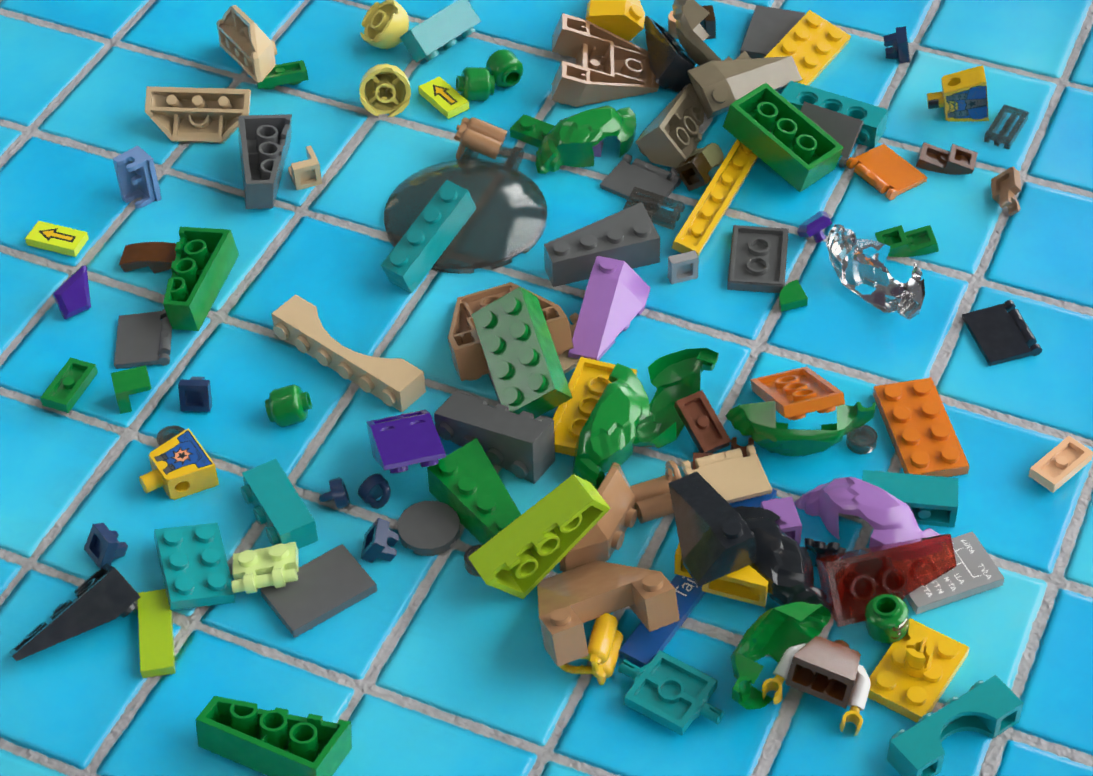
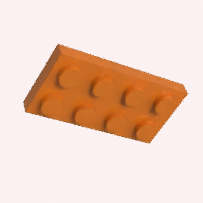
(798, 392)
(920, 428)

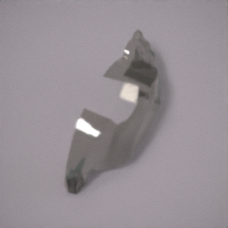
(863, 263)

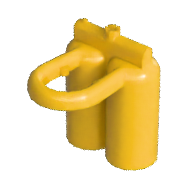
(602, 649)

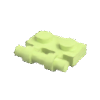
(265, 567)

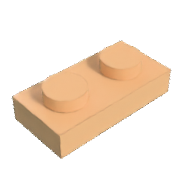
(1060, 464)

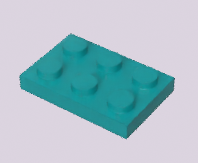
(194, 566)

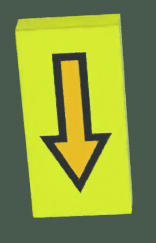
(443, 97)
(57, 238)

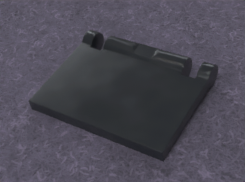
(1001, 334)

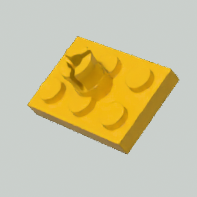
(916, 671)

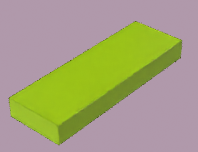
(155, 634)

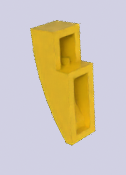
(740, 585)

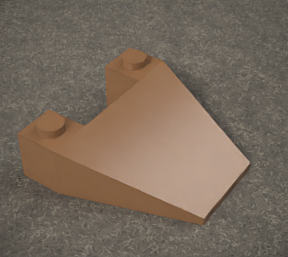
(604, 66)
(464, 340)
(597, 589)

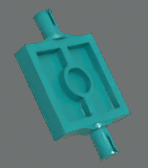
(670, 692)

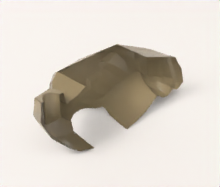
(692, 34)

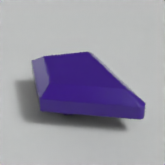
(814, 226)
(73, 294)

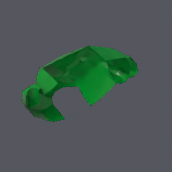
(573, 137)
(675, 378)
(761, 424)
(611, 426)
(772, 635)

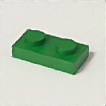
(287, 73)
(530, 130)
(69, 385)

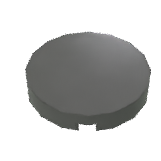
(428, 528)

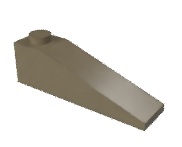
(728, 80)
(674, 131)

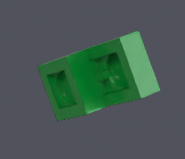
(909, 243)

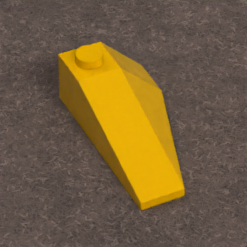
(619, 17)

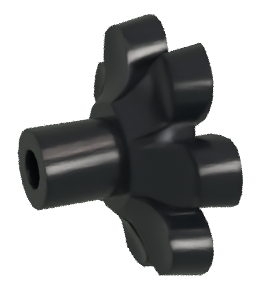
(821, 549)

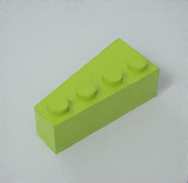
(540, 537)

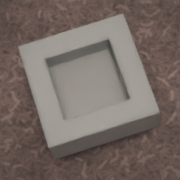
(683, 267)

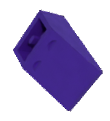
(405, 441)

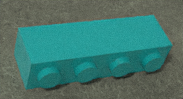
(429, 236)

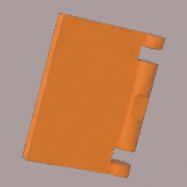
(886, 170)

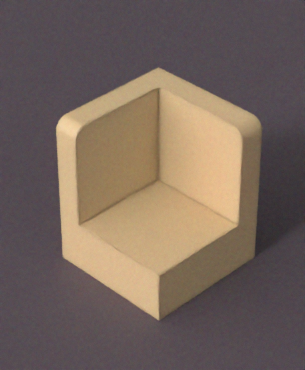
(306, 172)

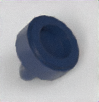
(373, 488)
(338, 494)

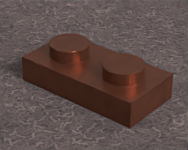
(702, 423)

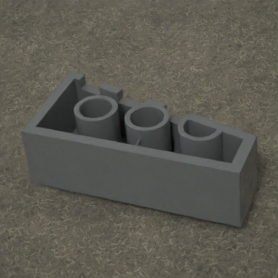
(263, 153)
(621, 236)
(508, 438)

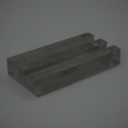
(1001, 137)
(657, 214)

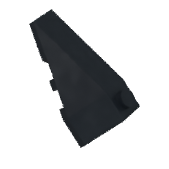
(666, 57)
(709, 530)
(97, 602)

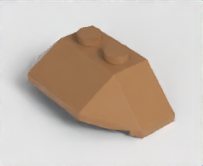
(610, 529)

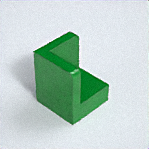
(129, 382)

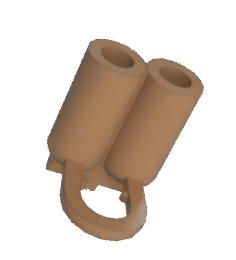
(479, 137)
(653, 496)

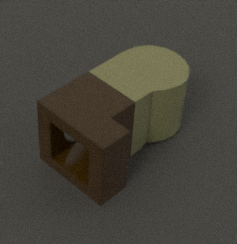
(697, 165)

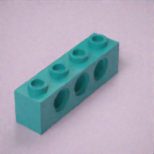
(873, 116)

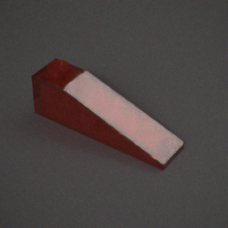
(894, 569)

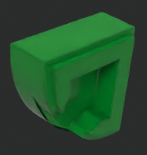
(792, 296)

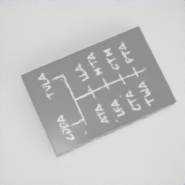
(971, 576)

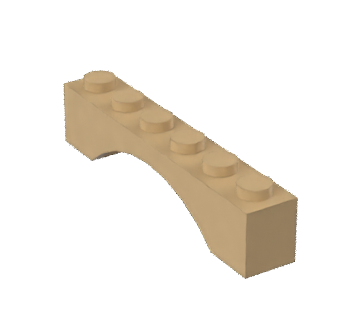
(387, 378)

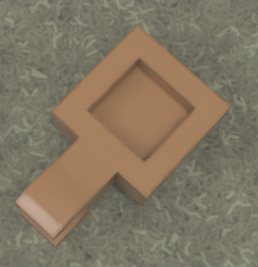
(1005, 188)

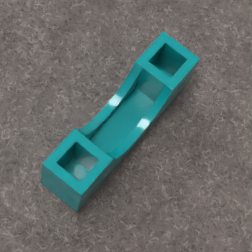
(984, 709)

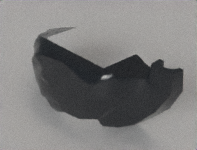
(781, 560)

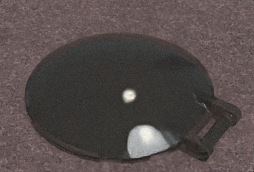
(507, 216)

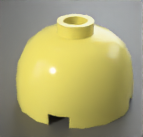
(385, 24)
(385, 90)

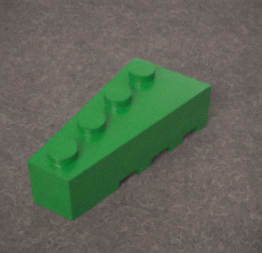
(198, 275)
(473, 490)
(273, 739)

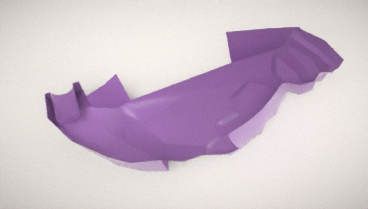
(852, 496)

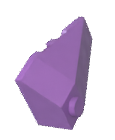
(608, 307)

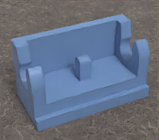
(137, 177)

